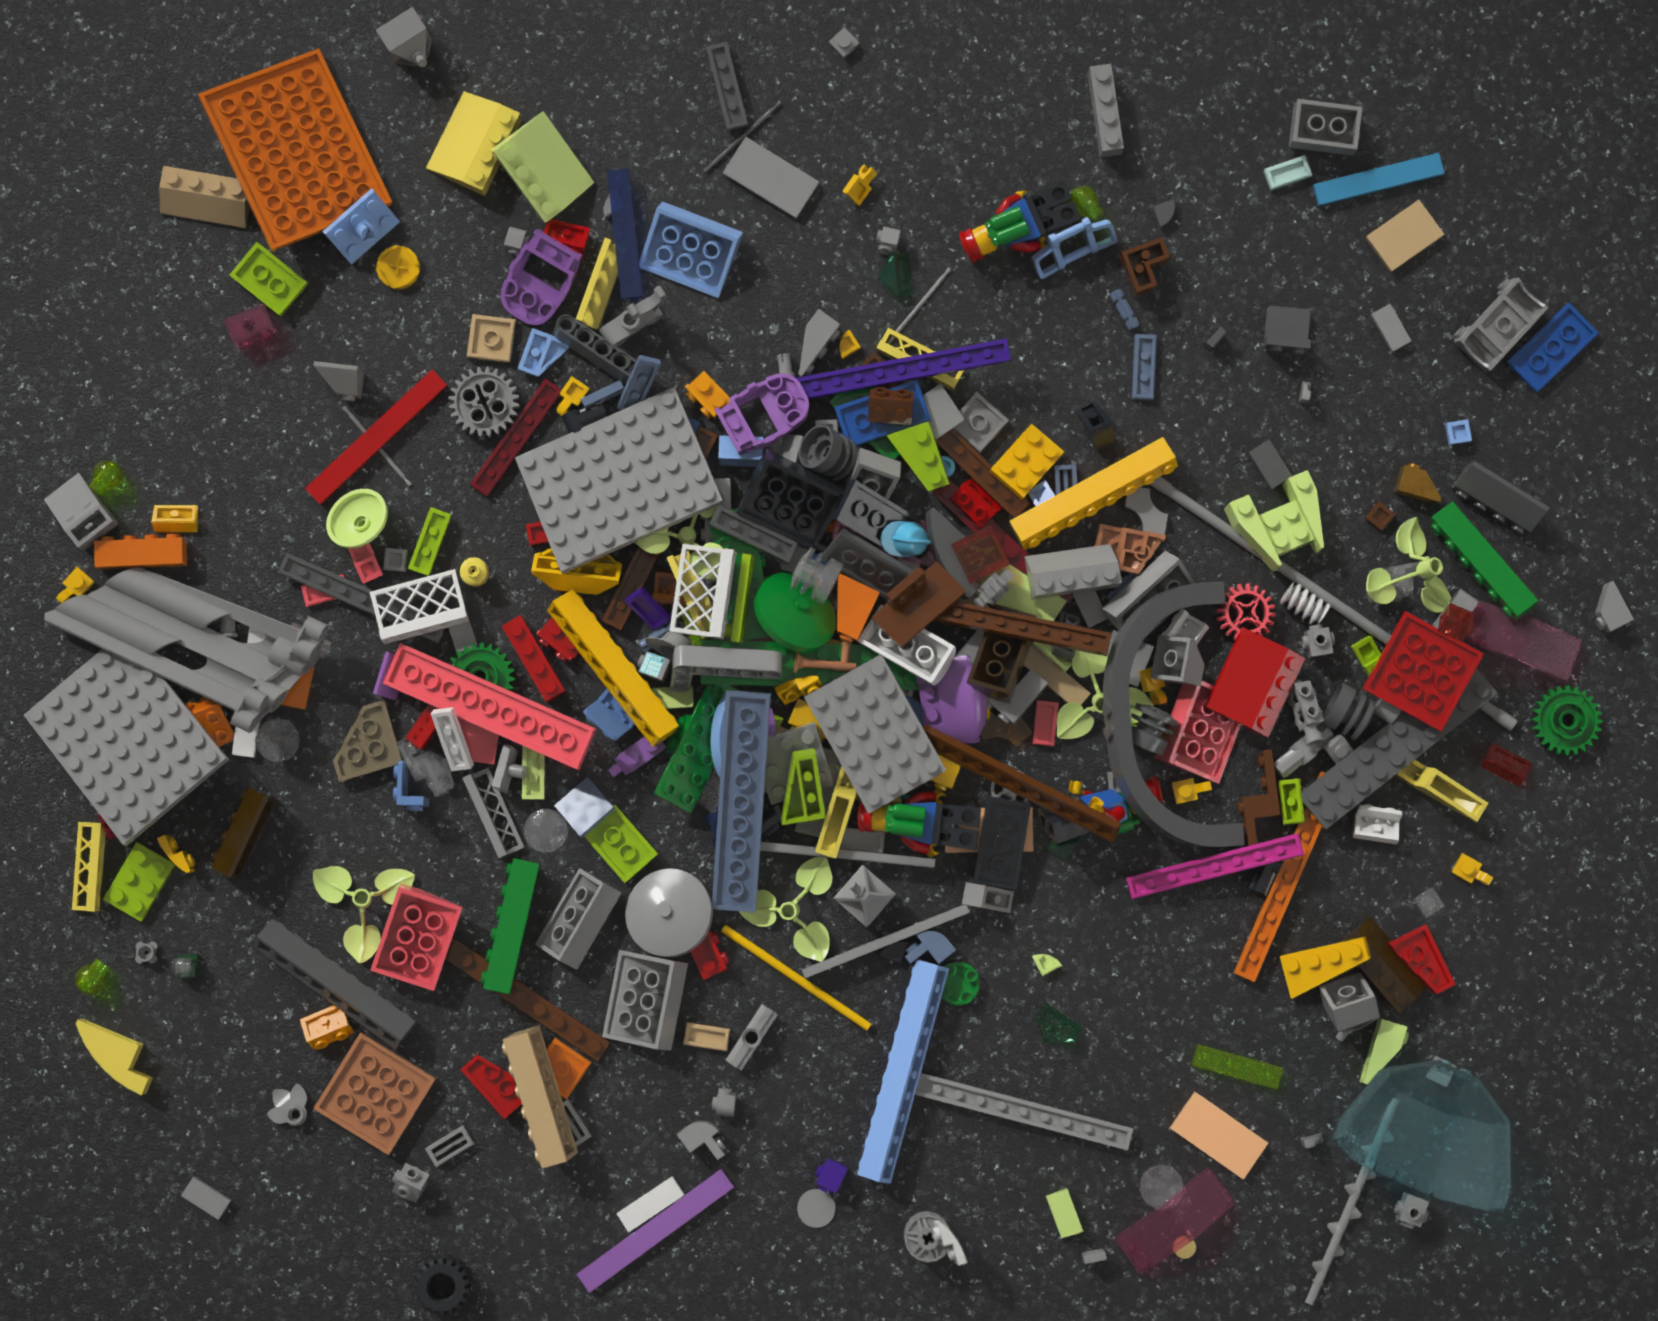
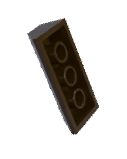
(999, 663)
(243, 832)
(1385, 969)

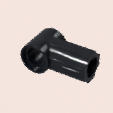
(577, 418)
(772, 821)
(1264, 876)

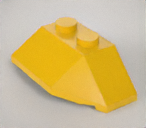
(587, 579)

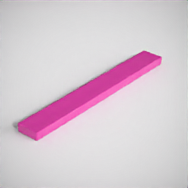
(1215, 866)

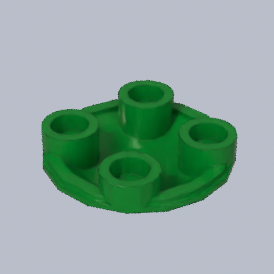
(961, 984)

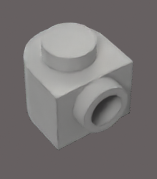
(515, 240)
(888, 240)
(725, 1102)

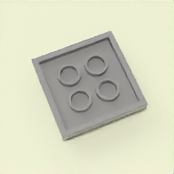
(779, 758)

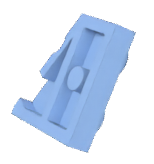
(540, 352)

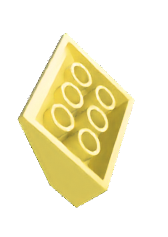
(467, 142)

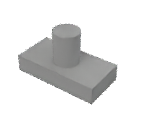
(507, 769)

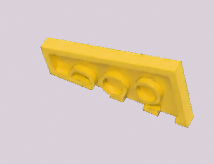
(1317, 965)

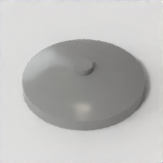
(669, 913)

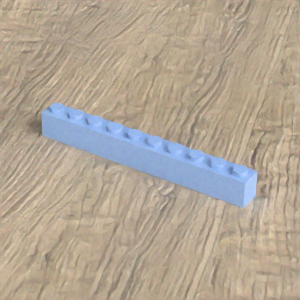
(903, 1071)

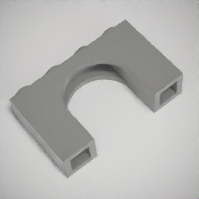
(1025, 692)

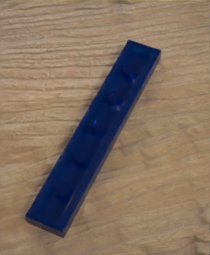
(624, 233)

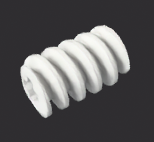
(1304, 603)

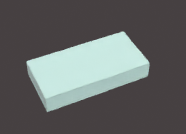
(1287, 172)

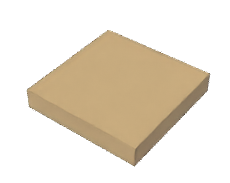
(491, 338)

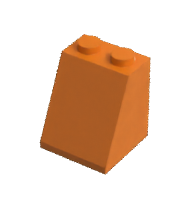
(853, 608)

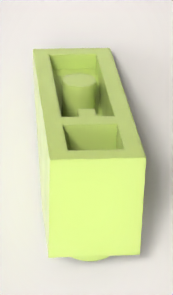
(1383, 1047)

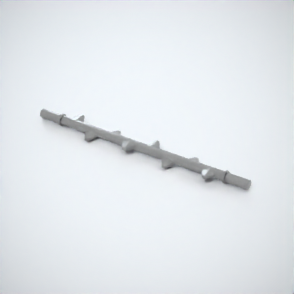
(1337, 1229)

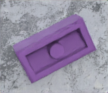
(380, 688)

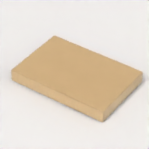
(1404, 236)

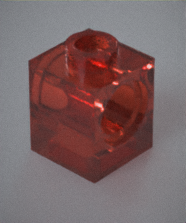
(1456, 622)

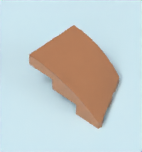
(1130, 546)

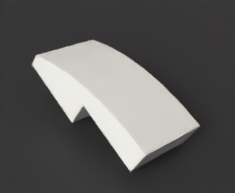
(945, 1237)

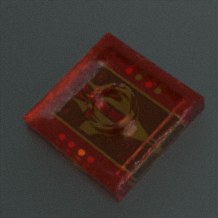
(980, 554)

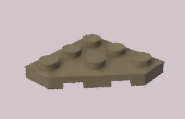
(368, 745)

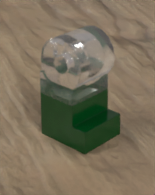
(185, 965)

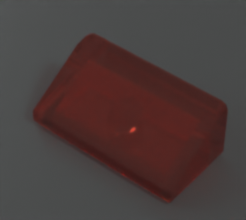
(1506, 764)

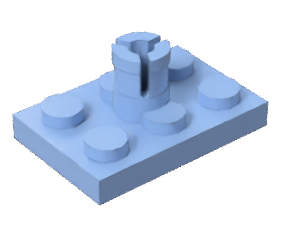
(361, 226)

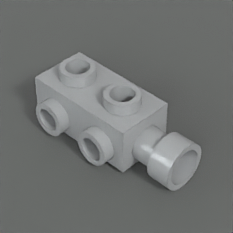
(1308, 710)

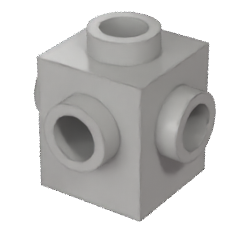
(1314, 648)
(409, 1182)
(1404, 1207)

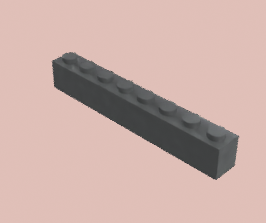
(333, 983)

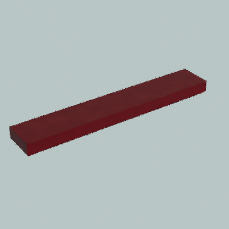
(516, 438)

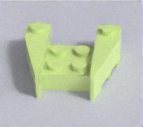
(1283, 527)

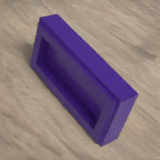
(647, 609)

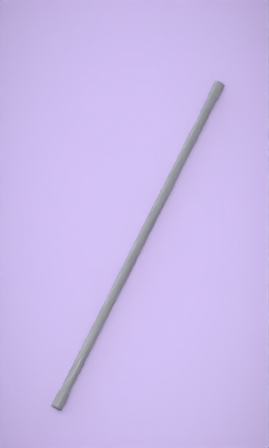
(1166, 488)

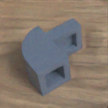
(932, 941)

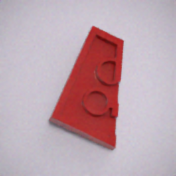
(1423, 958)
(494, 1084)

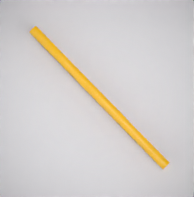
(796, 977)

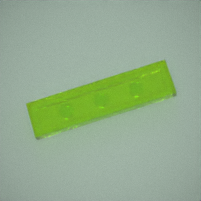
(1237, 1066)

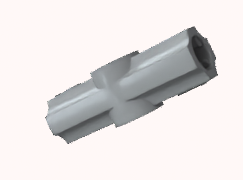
(1301, 753)
(760, 1024)

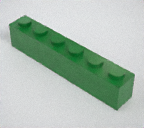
(1483, 561)
(511, 926)

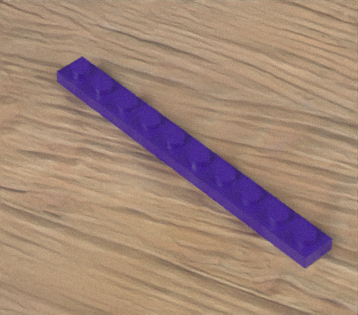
(906, 369)

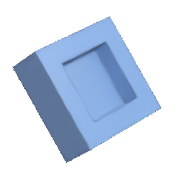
(1458, 432)
(1041, 493)

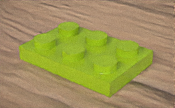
(268, 279)
(621, 845)
(139, 881)

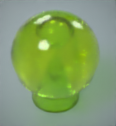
(1086, 202)
(106, 476)
(91, 977)

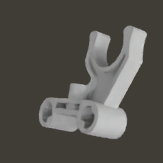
(644, 312)

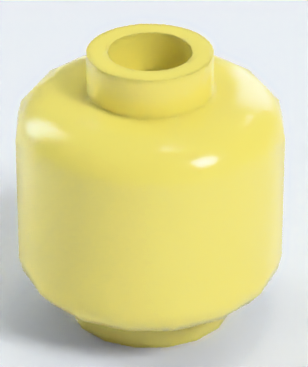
(480, 575)

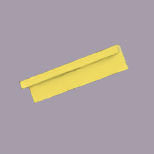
(599, 287)
(896, 353)
(698, 590)
(94, 867)

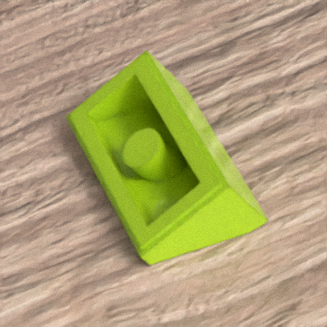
(1291, 801)

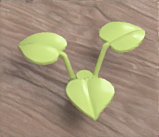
(1411, 540)
(660, 541)
(1072, 718)
(332, 885)
(812, 940)

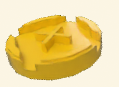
(398, 267)

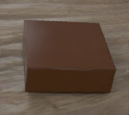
(1379, 516)

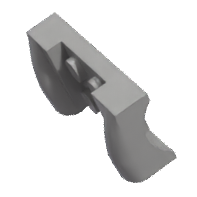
(1500, 324)

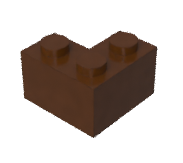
(1138, 264)

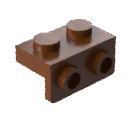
(890, 406)
(665, 588)

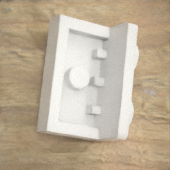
(1186, 626)
(1377, 824)

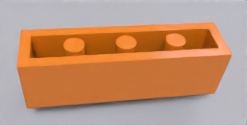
(140, 552)

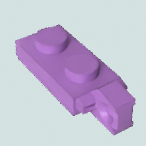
(635, 757)

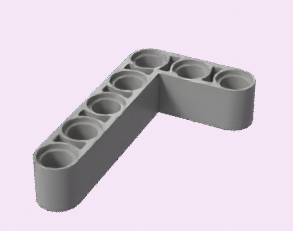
(722, 662)

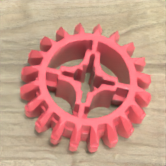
(1237, 606)

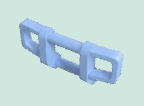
(1091, 247)

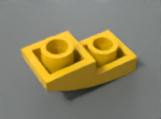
(798, 687)
(181, 859)

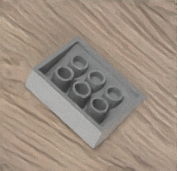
(645, 1000)

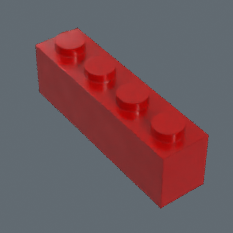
(534, 659)

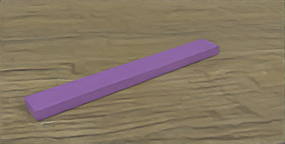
(655, 1230)

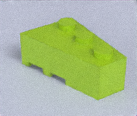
(922, 454)
(803, 790)

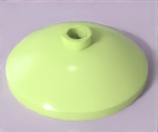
(357, 518)

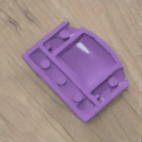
(953, 704)

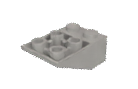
(80, 512)

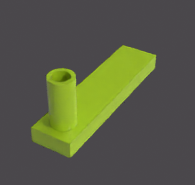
(737, 629)

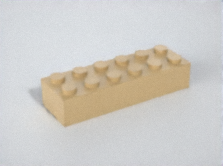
(539, 1097)

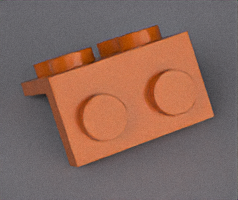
(213, 720)

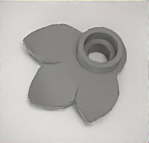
(286, 1103)

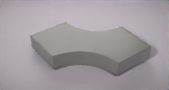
(1150, 517)

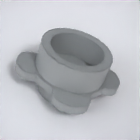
(140, 952)

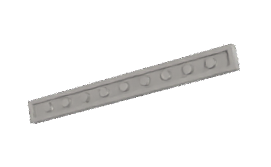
(1024, 1111)

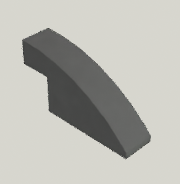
(942, 535)

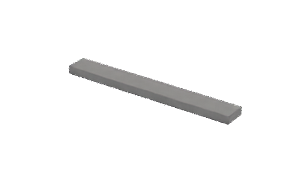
(852, 855)
(886, 940)

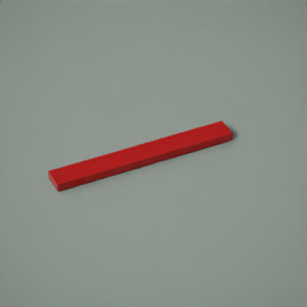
(376, 437)

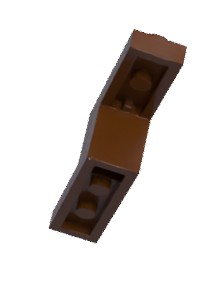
(1260, 805)

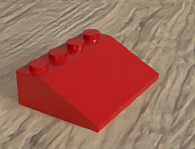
(1255, 682)

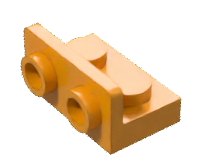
(707, 394)
(326, 1027)

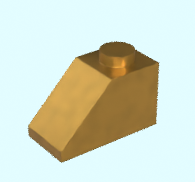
(1416, 484)

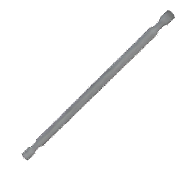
(920, 304)
(381, 450)

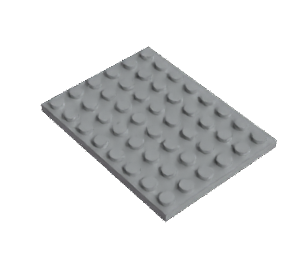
(619, 480)
(125, 741)

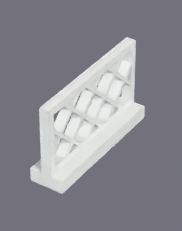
(722, 591)
(419, 625)

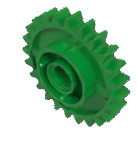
(486, 661)
(1582, 717)

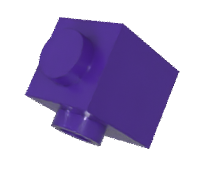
(830, 1175)

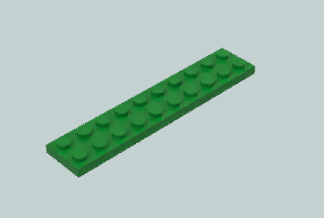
(829, 652)

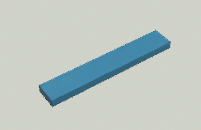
(1378, 179)

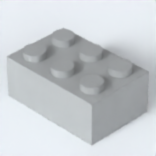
(1325, 127)

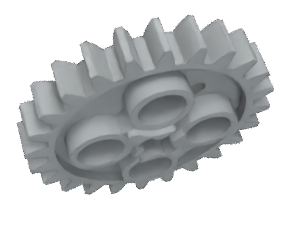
(502, 394)

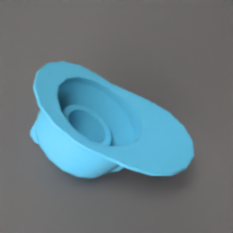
(904, 539)

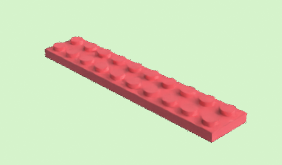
(490, 706)

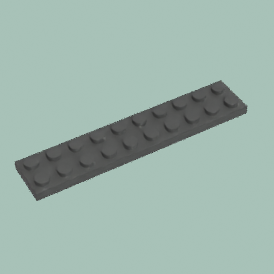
(1386, 756)

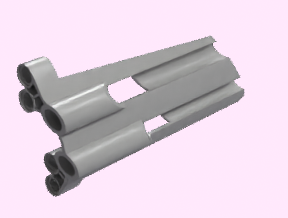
(147, 611)

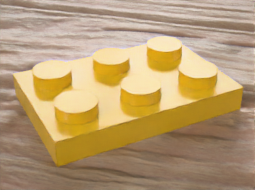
(1026, 461)

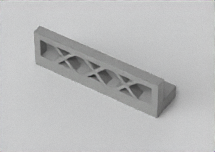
(488, 821)

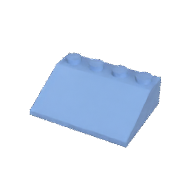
(690, 249)

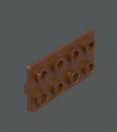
(917, 603)

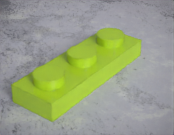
(430, 541)

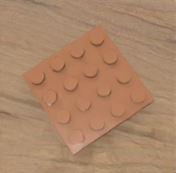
(374, 1093)

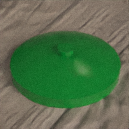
(792, 617)

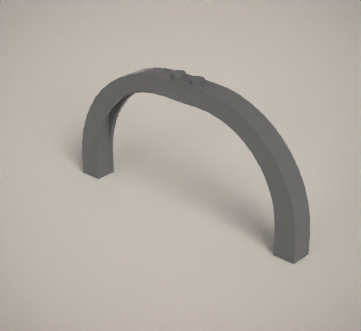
(1118, 719)

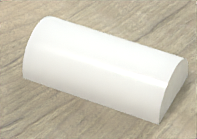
(923, 656)

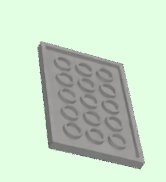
(875, 733)

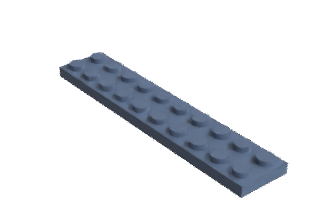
(741, 801)

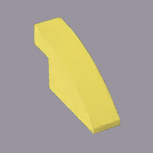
(1443, 789)
(837, 816)
(115, 1055)

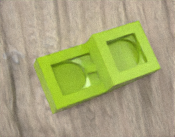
(1366, 653)

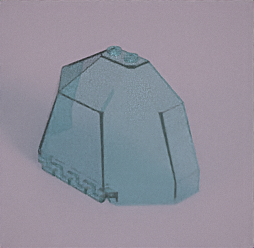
(1433, 1130)

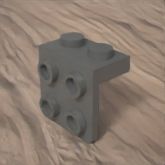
(1287, 330)

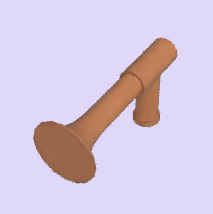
(843, 666)

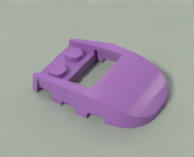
(527, 295)
(783, 401)

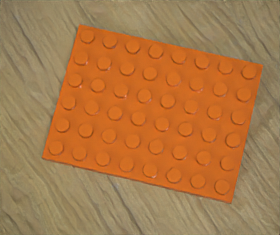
(292, 147)

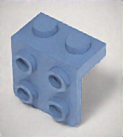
(609, 716)
(413, 803)

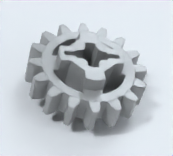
(993, 588)

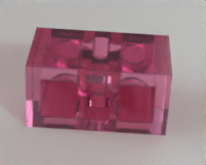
(239, 327)

